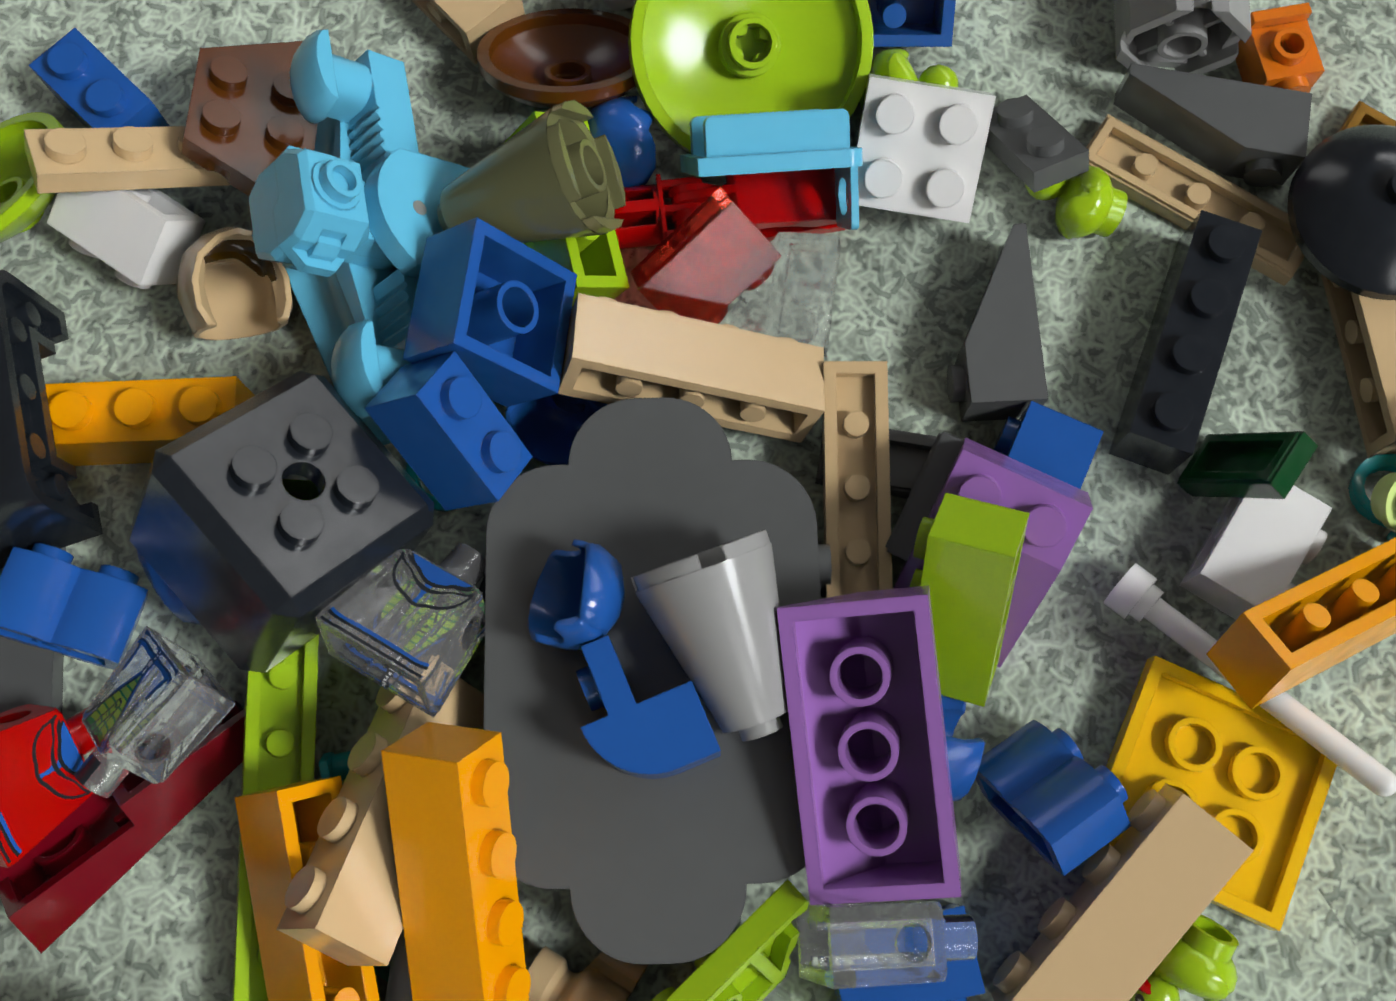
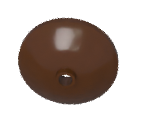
(558, 57)

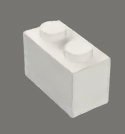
(130, 230)
(1257, 550)

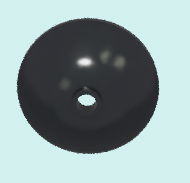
(1346, 209)

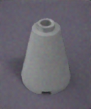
(724, 630)

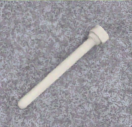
(1141, 599)

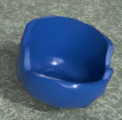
(629, 137)
(550, 425)
(576, 597)

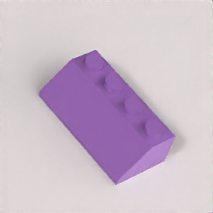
(870, 747)

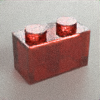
(706, 262)

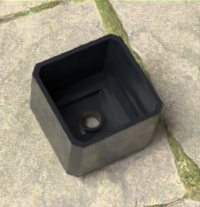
(248, 551)

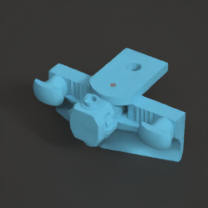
(352, 214)

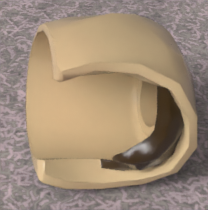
(229, 289)

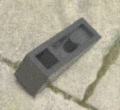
(1223, 122)
(1002, 352)

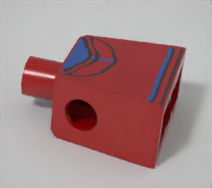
(37, 775)

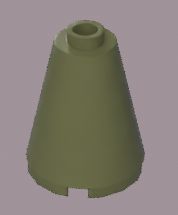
(542, 182)

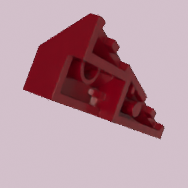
(109, 836)

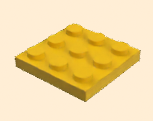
(1234, 766)

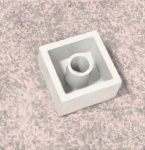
(922, 147)

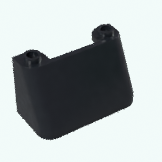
(33, 480)

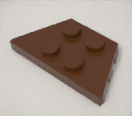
(244, 111)

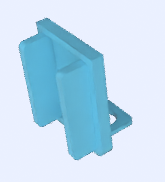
(779, 144)

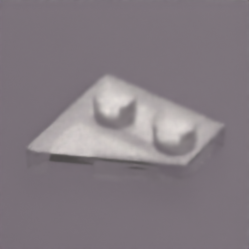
(797, 294)

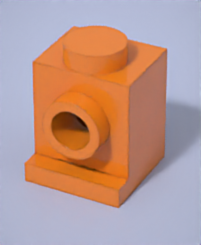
(1281, 49)

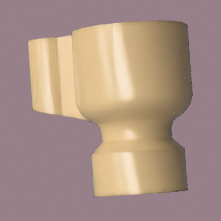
(600, 981)

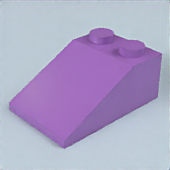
(1053, 525)

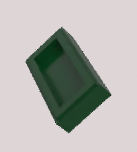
(1247, 465)

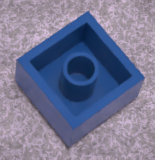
(495, 308)

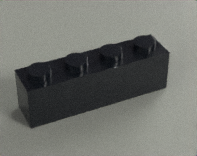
(1185, 343)

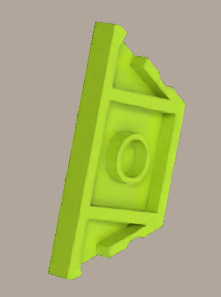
(751, 958)

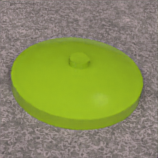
(747, 57)

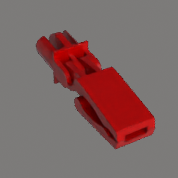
(773, 202)

